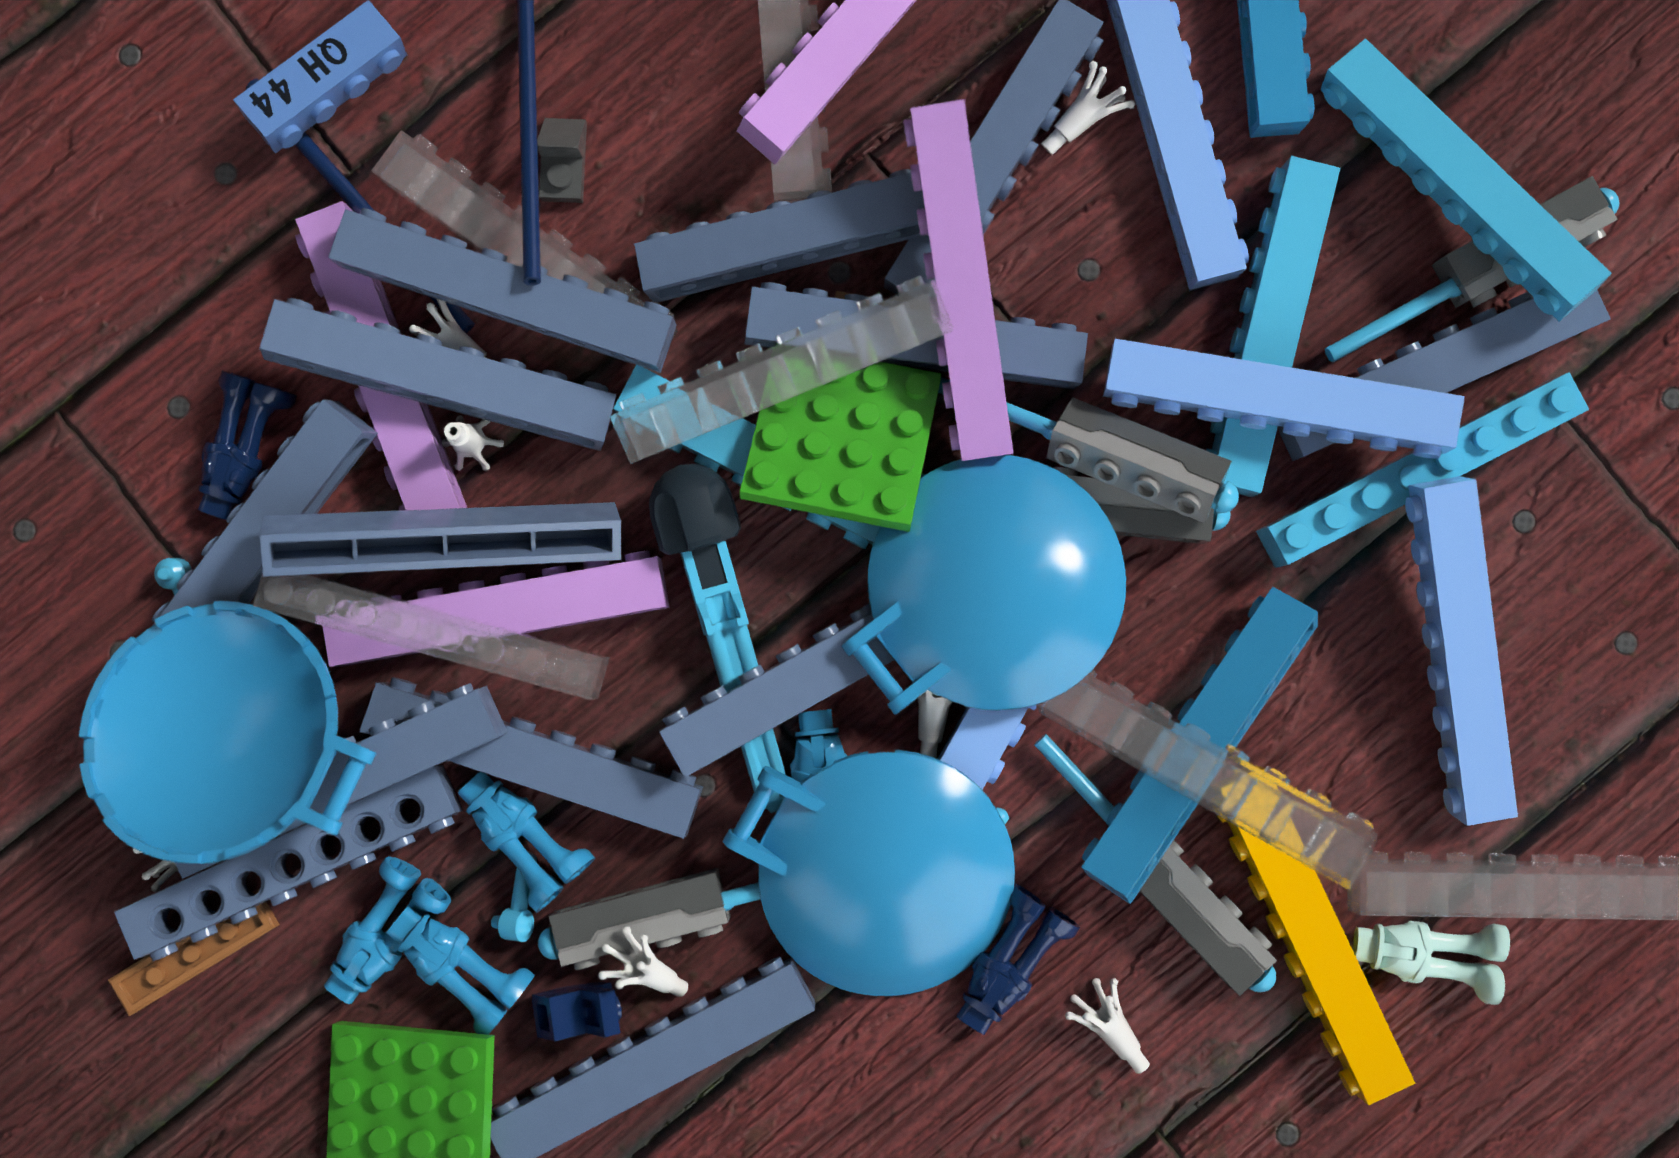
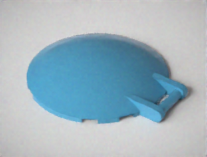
(994, 589)
(214, 735)
(880, 870)

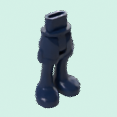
(231, 466)
(996, 980)

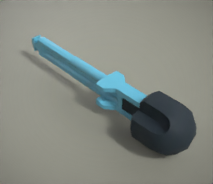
(694, 517)

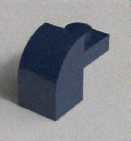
(577, 1011)

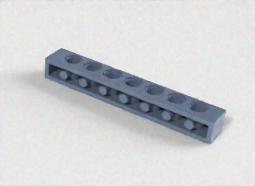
(146, 920)

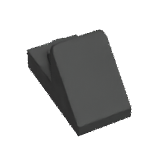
(562, 159)

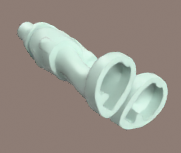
(1408, 951)

